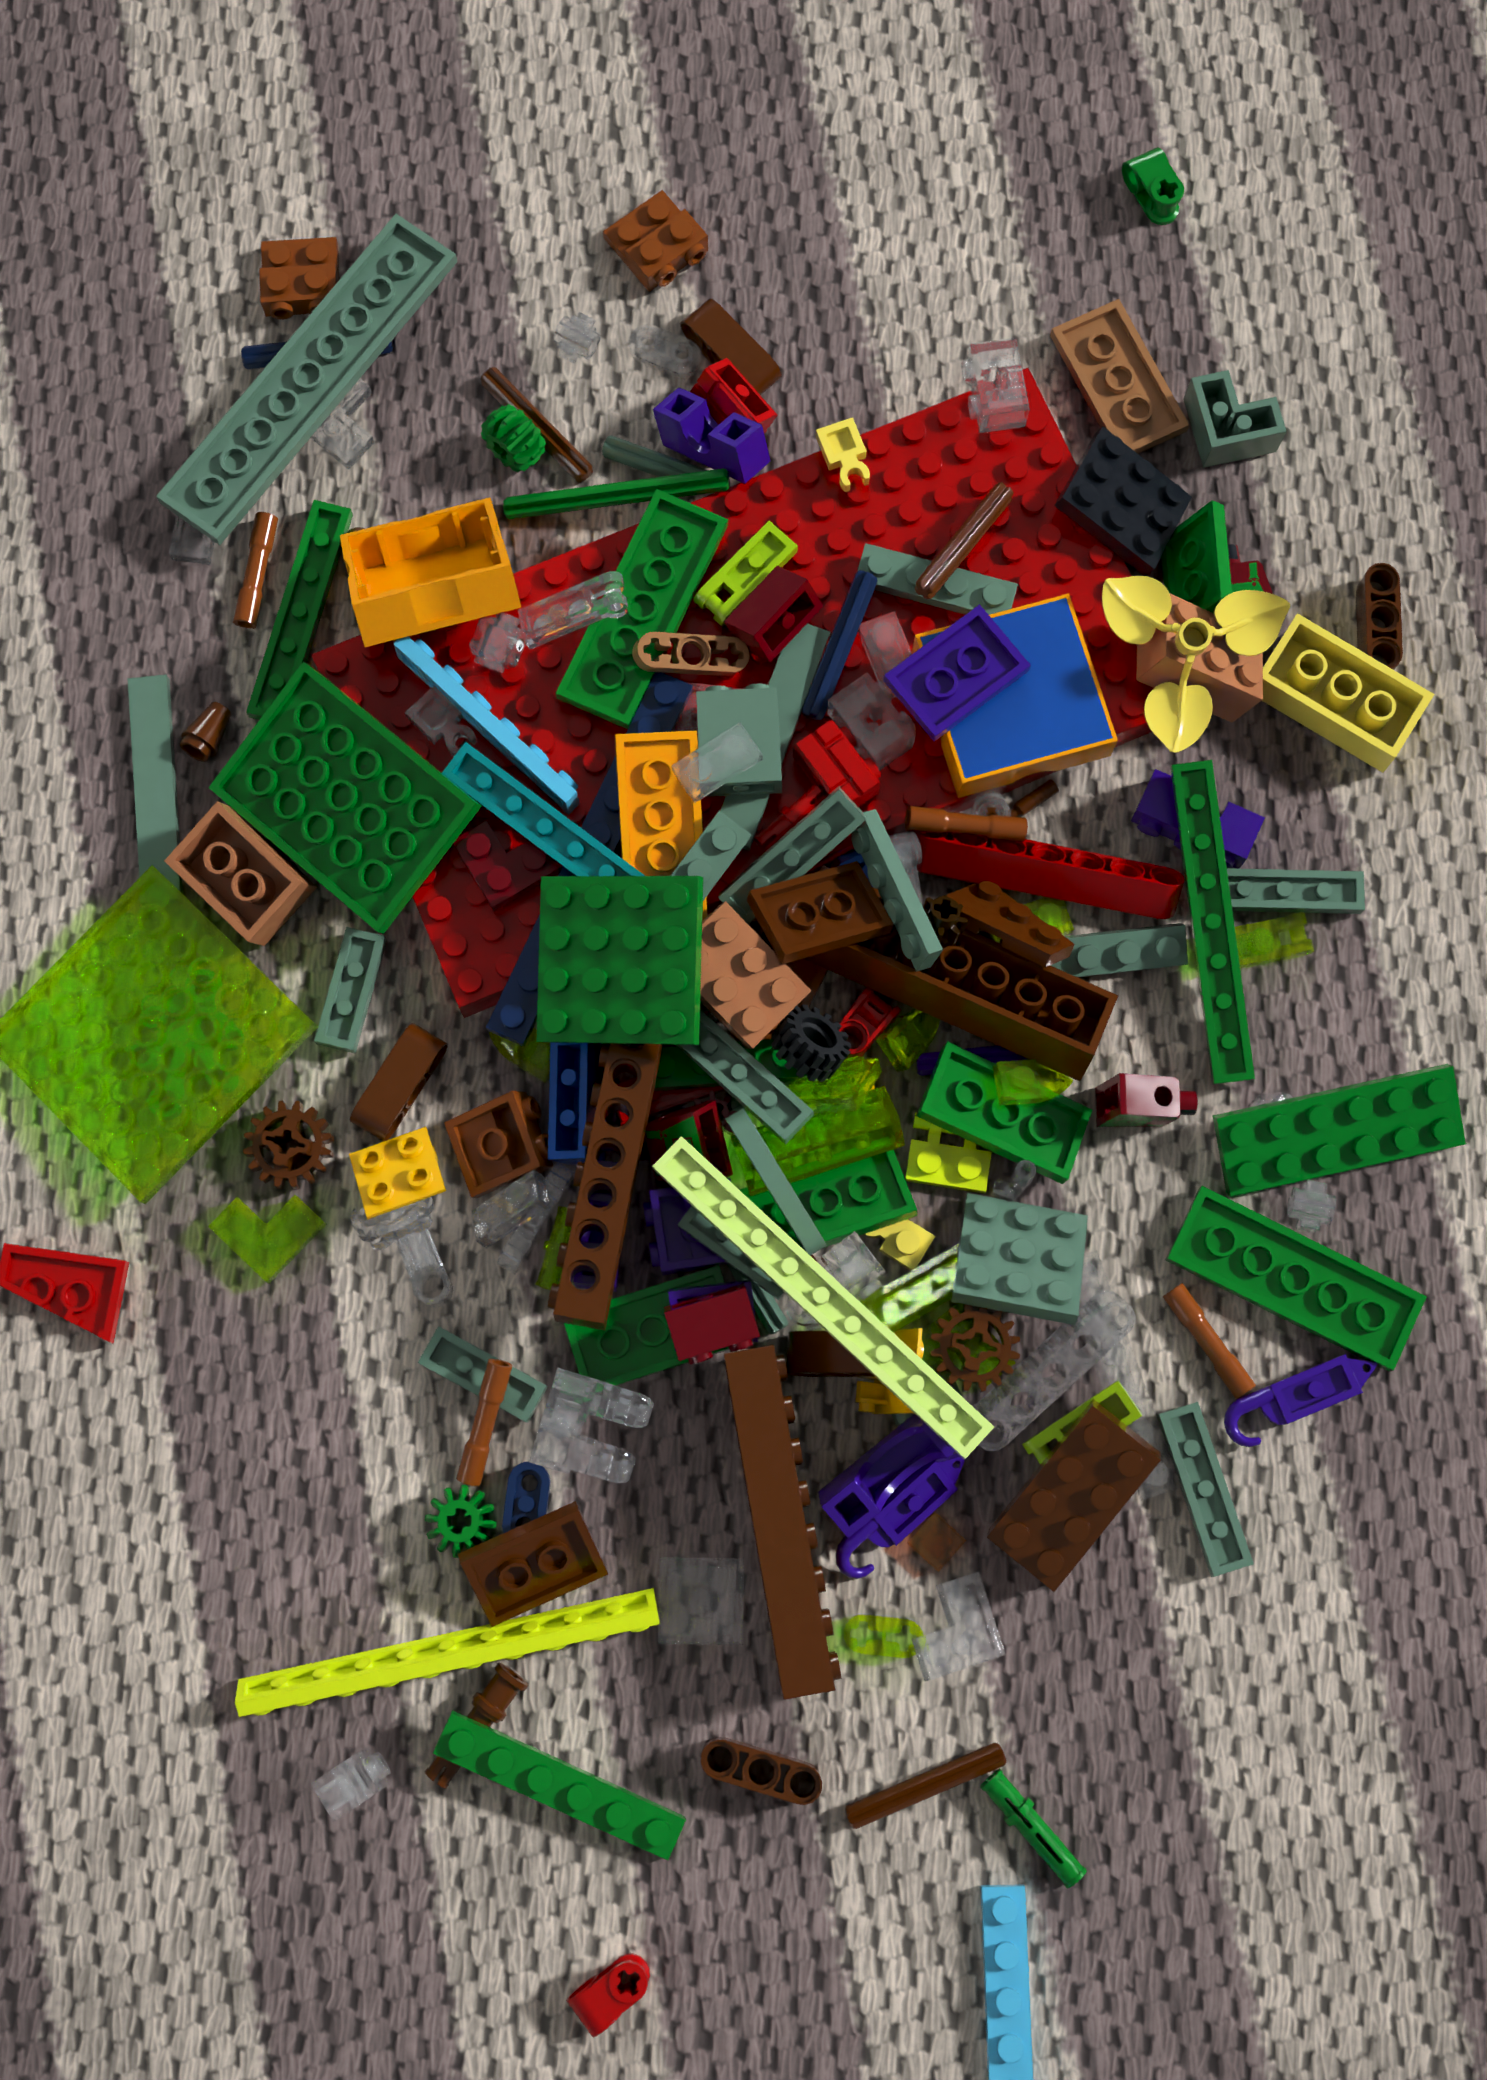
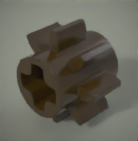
(945, 918)

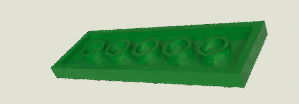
(660, 581)
(1339, 1129)
(1296, 1278)

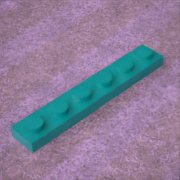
(533, 816)

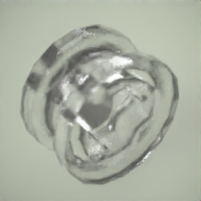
(990, 798)

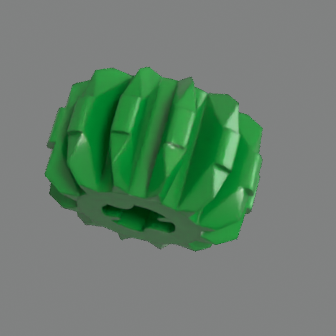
(513, 438)
(453, 1508)

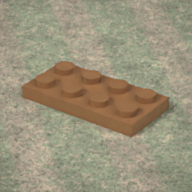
(1119, 377)

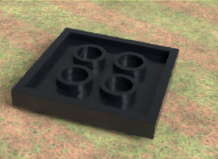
(1123, 501)

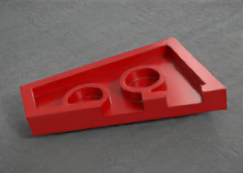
(68, 1284)

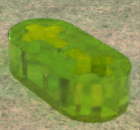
(883, 1625)

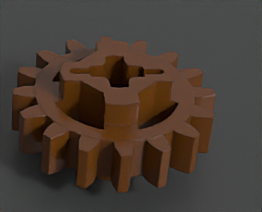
(291, 1128)
(971, 1365)

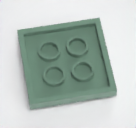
(1020, 1259)

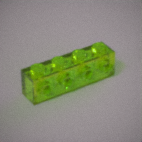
(829, 1141)

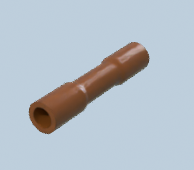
(251, 592)
(941, 821)
(1224, 1362)
(490, 1398)

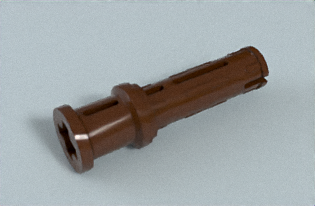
(488, 1708)

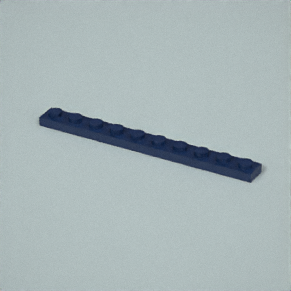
(658, 712)

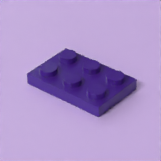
(956, 672)

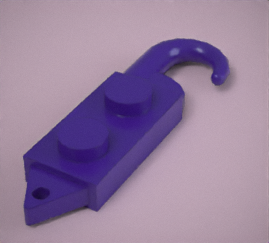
(1300, 1395)
(903, 1511)

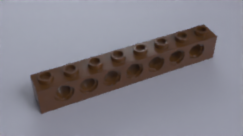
(592, 1306)

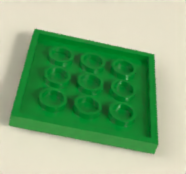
(620, 959)

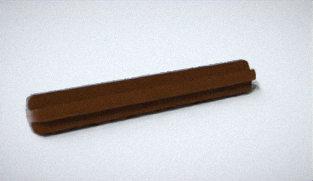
(556, 443)
(964, 541)
(925, 1785)

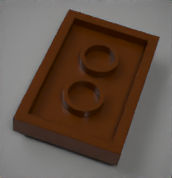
(819, 912)
(533, 1564)

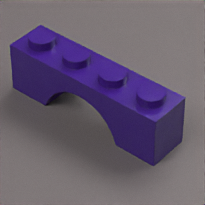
(867, 1483)

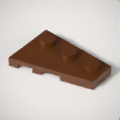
(1020, 930)

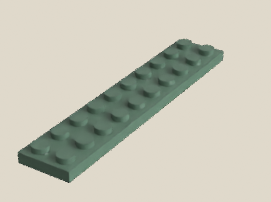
(307, 379)

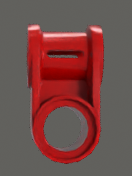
(867, 1020)
(605, 1998)

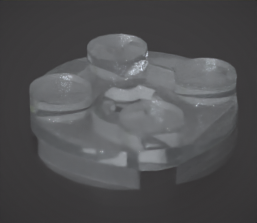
(393, 1225)

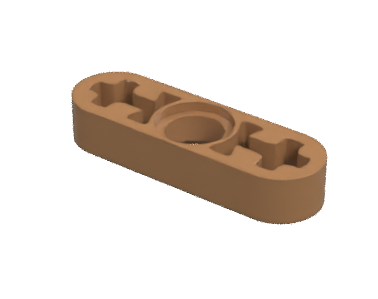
(663, 640)

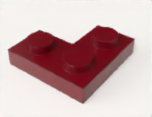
(502, 874)

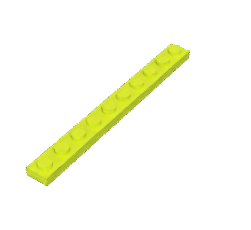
(446, 1652)

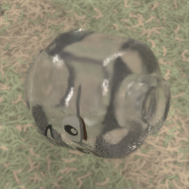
(498, 642)

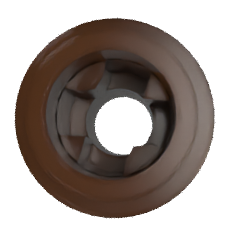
(205, 733)

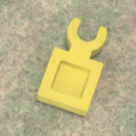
(843, 449)
(904, 1242)

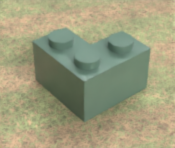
(1230, 429)

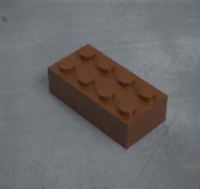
(1074, 1495)

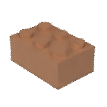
(1230, 678)
(240, 874)
(744, 978)

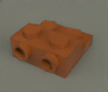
(657, 241)
(297, 275)
(499, 1142)

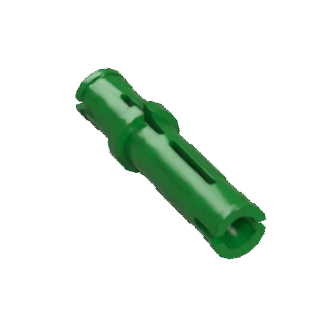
(999, 1789)

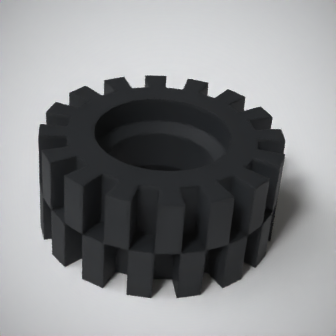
(810, 1043)

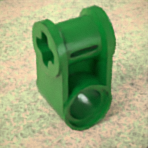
(1154, 185)

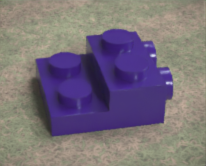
(674, 1248)

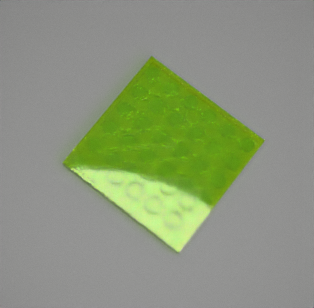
(150, 1034)

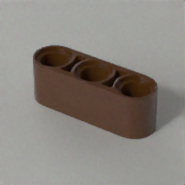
(724, 338)
(1383, 606)
(398, 1082)
(820, 1356)
(777, 1786)

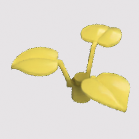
(1140, 604)

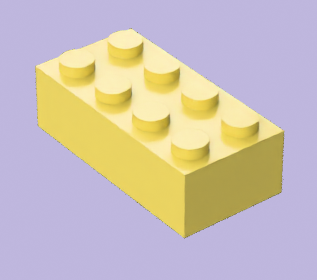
(1342, 693)

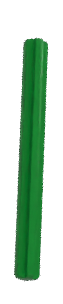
(615, 493)

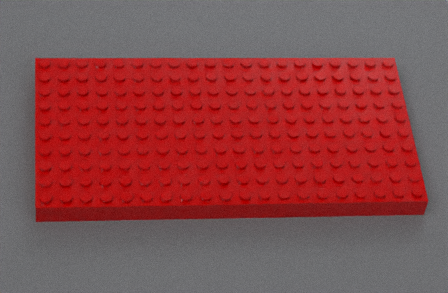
(921, 489)

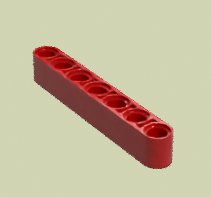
(1054, 872)

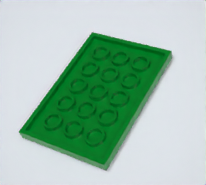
(344, 797)

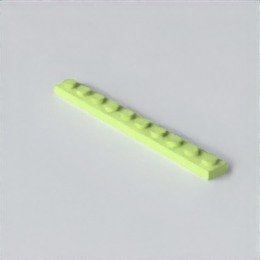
(823, 1298)

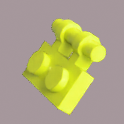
(946, 1164)

